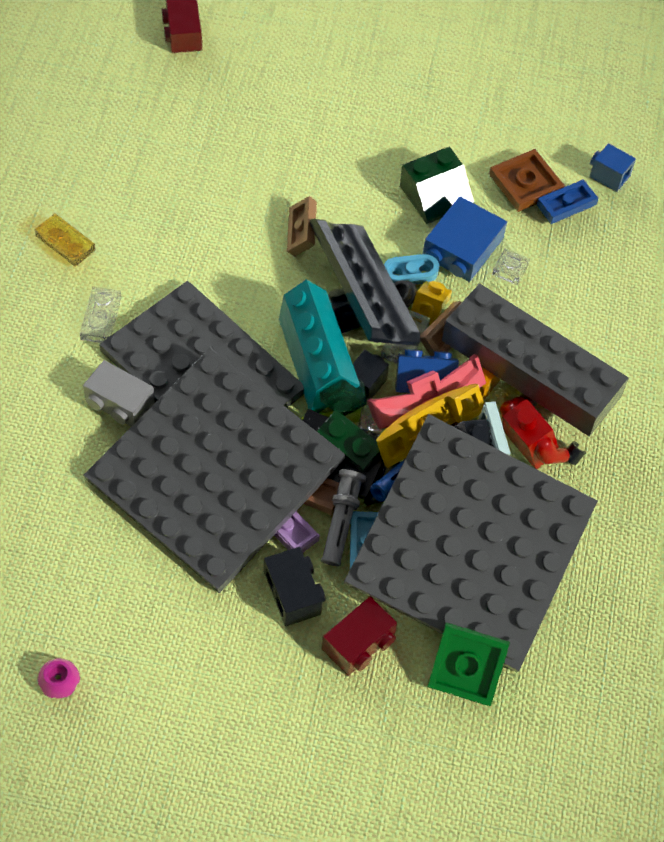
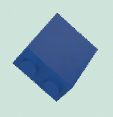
(465, 238)

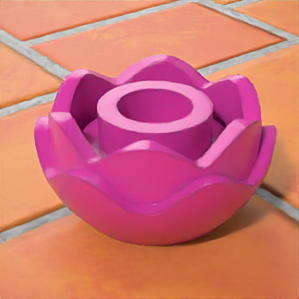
(65, 685)

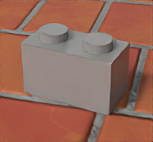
(118, 394)

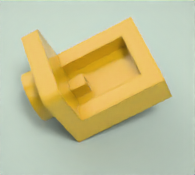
(431, 300)

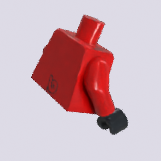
(534, 435)

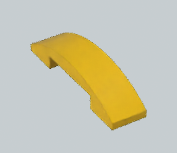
(450, 407)

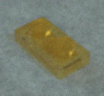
(65, 239)

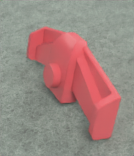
(424, 388)

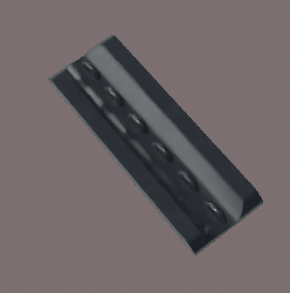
(366, 283)

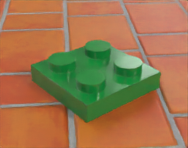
(468, 664)

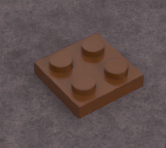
(525, 179)

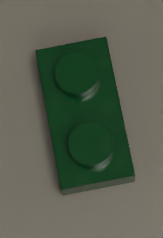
(351, 440)

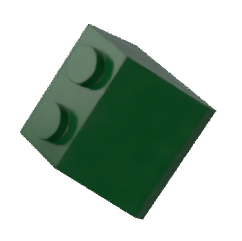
(435, 183)

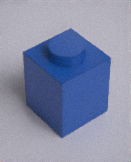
(612, 167)

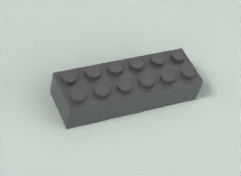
(534, 359)

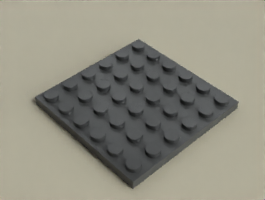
(214, 469)
(471, 539)

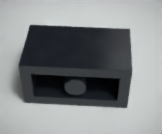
(293, 586)

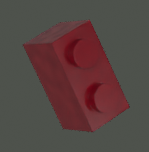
(183, 25)
(359, 636)

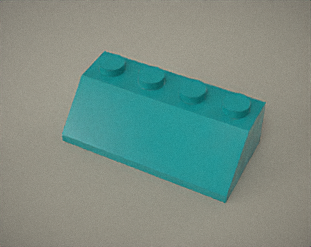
(315, 342)

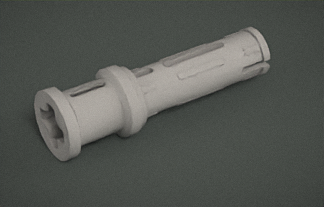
(345, 502)

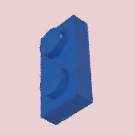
(567, 201)

